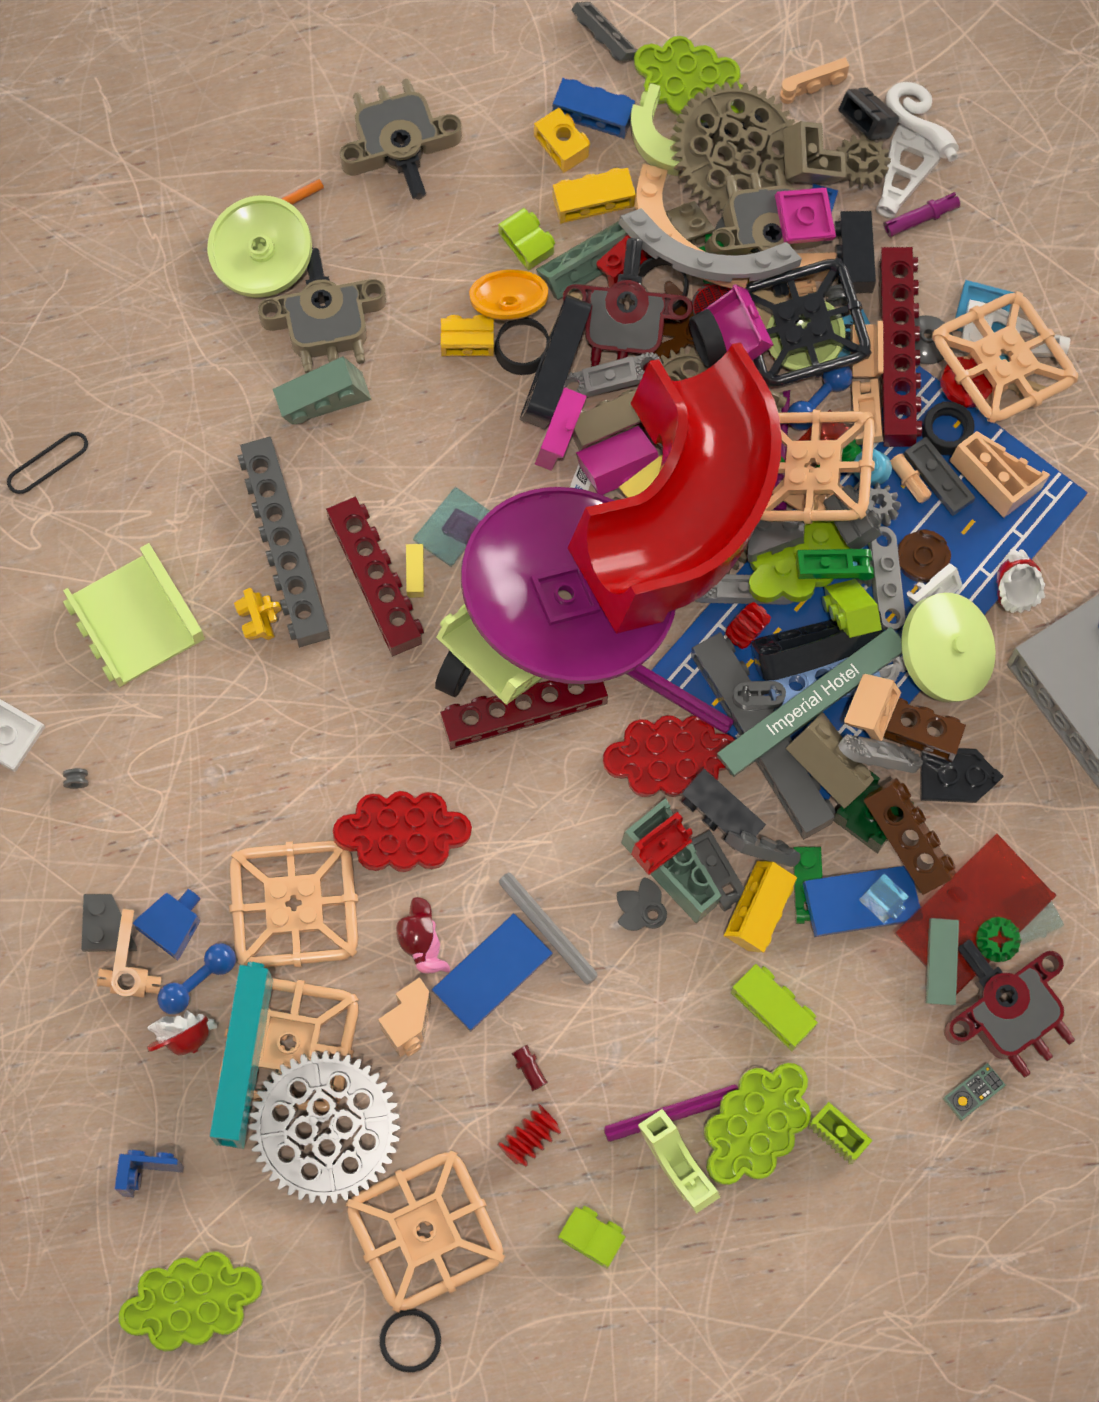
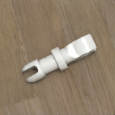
(894, 669)

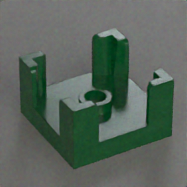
(861, 823)

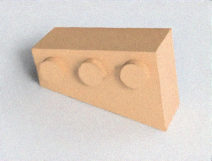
(997, 474)

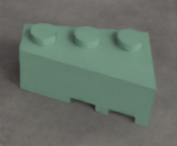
(322, 391)

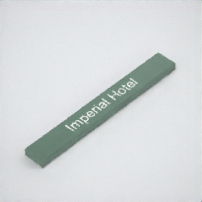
(810, 702)

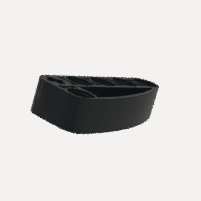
(555, 362)
(805, 649)

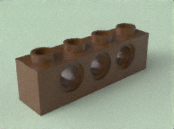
(918, 738)
(925, 875)

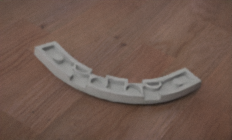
(704, 264)

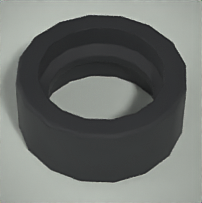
(947, 409)
(452, 675)

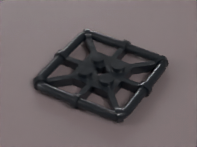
(818, 330)

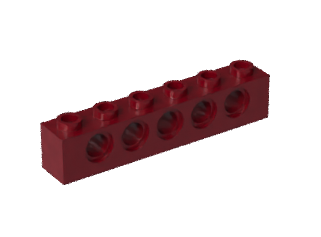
(397, 638)
(514, 719)

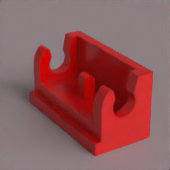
(662, 844)

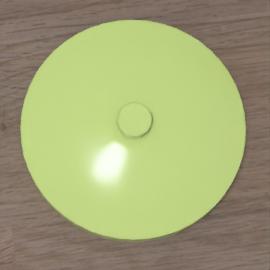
(259, 246)
(948, 647)

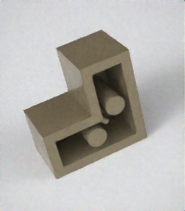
(807, 159)

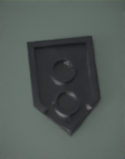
(957, 781)

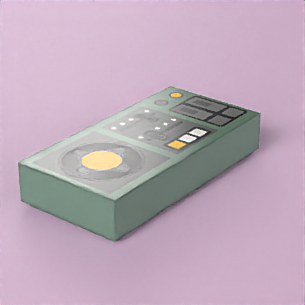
(974, 1092)

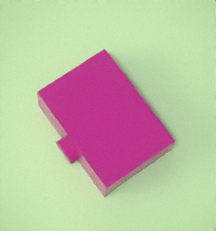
(741, 322)
(560, 428)
(616, 459)

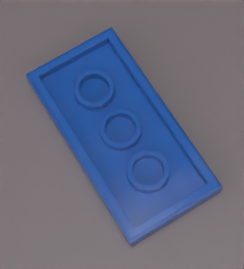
(836, 904)
(492, 972)

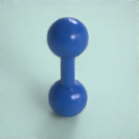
(835, 380)
(174, 997)

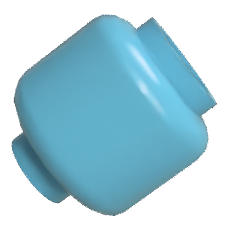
(881, 470)

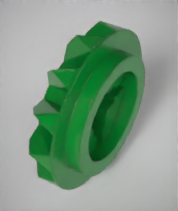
(989, 948)

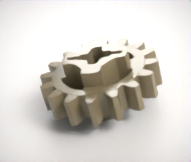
(873, 157)

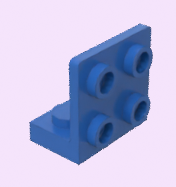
(127, 1175)

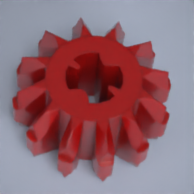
(748, 625)

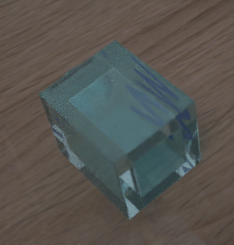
(884, 899)

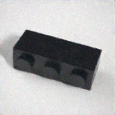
(857, 248)
(719, 806)

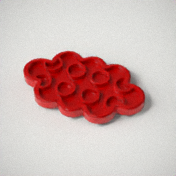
(665, 754)
(402, 831)

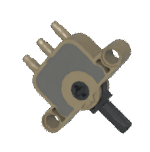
(393, 122)
(753, 222)
(326, 328)

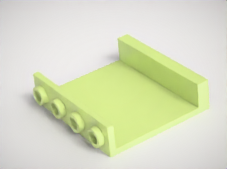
(134, 618)
(474, 652)

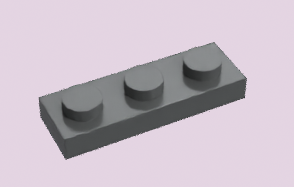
(604, 31)
(939, 476)

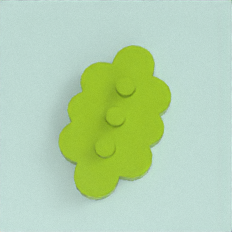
(684, 71)
(778, 574)
(757, 1123)
(190, 1301)

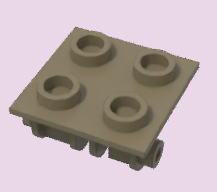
(690, 222)

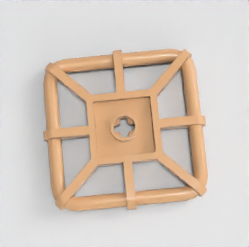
(1009, 342)
(825, 478)
(284, 920)
(305, 1033)
(416, 1248)

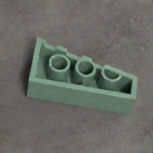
(683, 874)

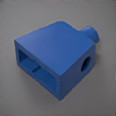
(170, 922)

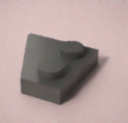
(775, 537)
(101, 924)

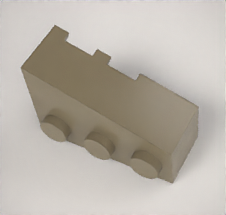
(820, 755)

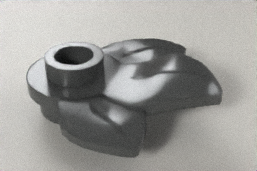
(638, 905)

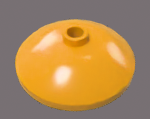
(508, 294)

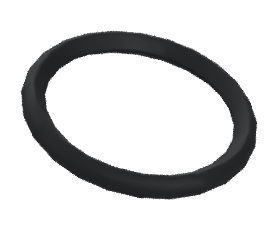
(429, 1361)

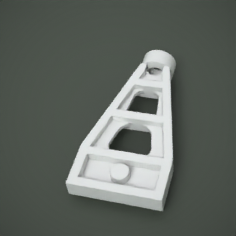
(906, 140)
(972, 334)

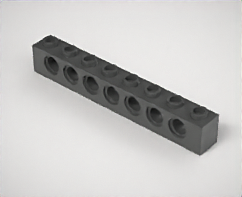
(262, 454)

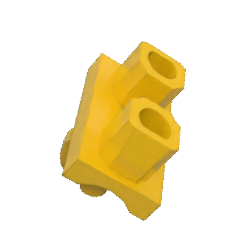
(262, 612)

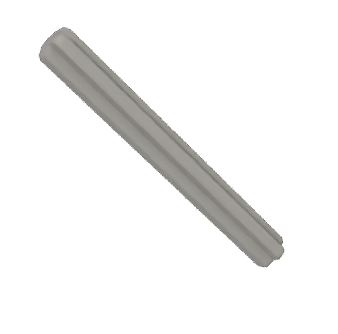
(548, 928)

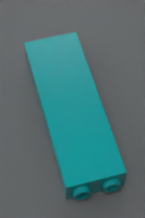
(241, 1056)

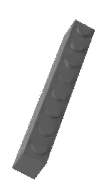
(786, 776)

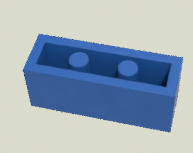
(594, 107)

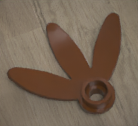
(678, 331)

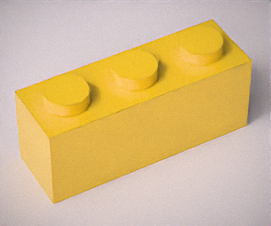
(593, 195)
(760, 906)

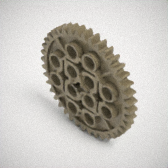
(716, 110)

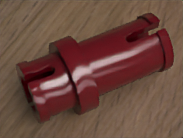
(529, 1067)

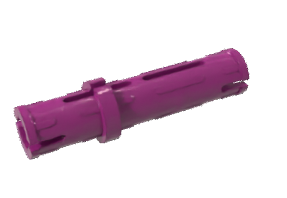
(931, 210)

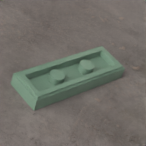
(942, 961)

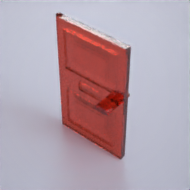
(985, 887)

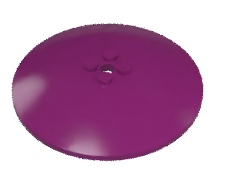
(512, 588)

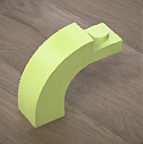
(648, 142)
(677, 1162)

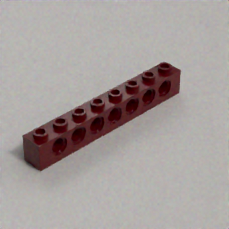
(899, 431)

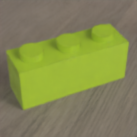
(851, 608)
(774, 1006)

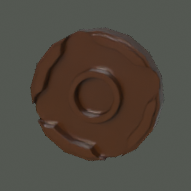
(923, 555)

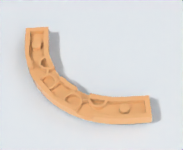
(649, 198)

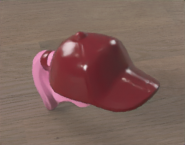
(418, 937)

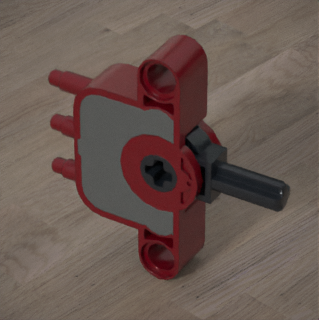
(631, 329)
(1019, 1020)

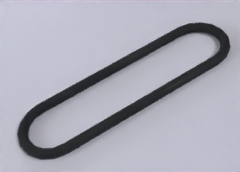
(52, 471)

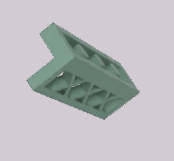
(579, 262)

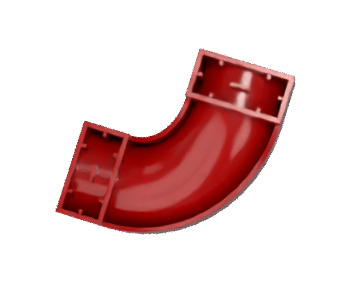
(701, 508)

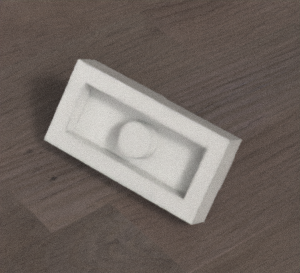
(943, 582)

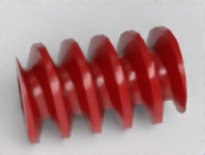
(530, 1136)

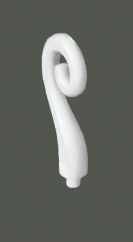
(937, 135)

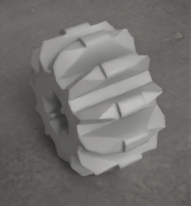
(888, 505)

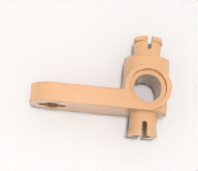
(143, 981)

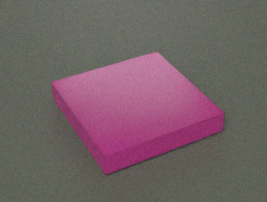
(805, 215)

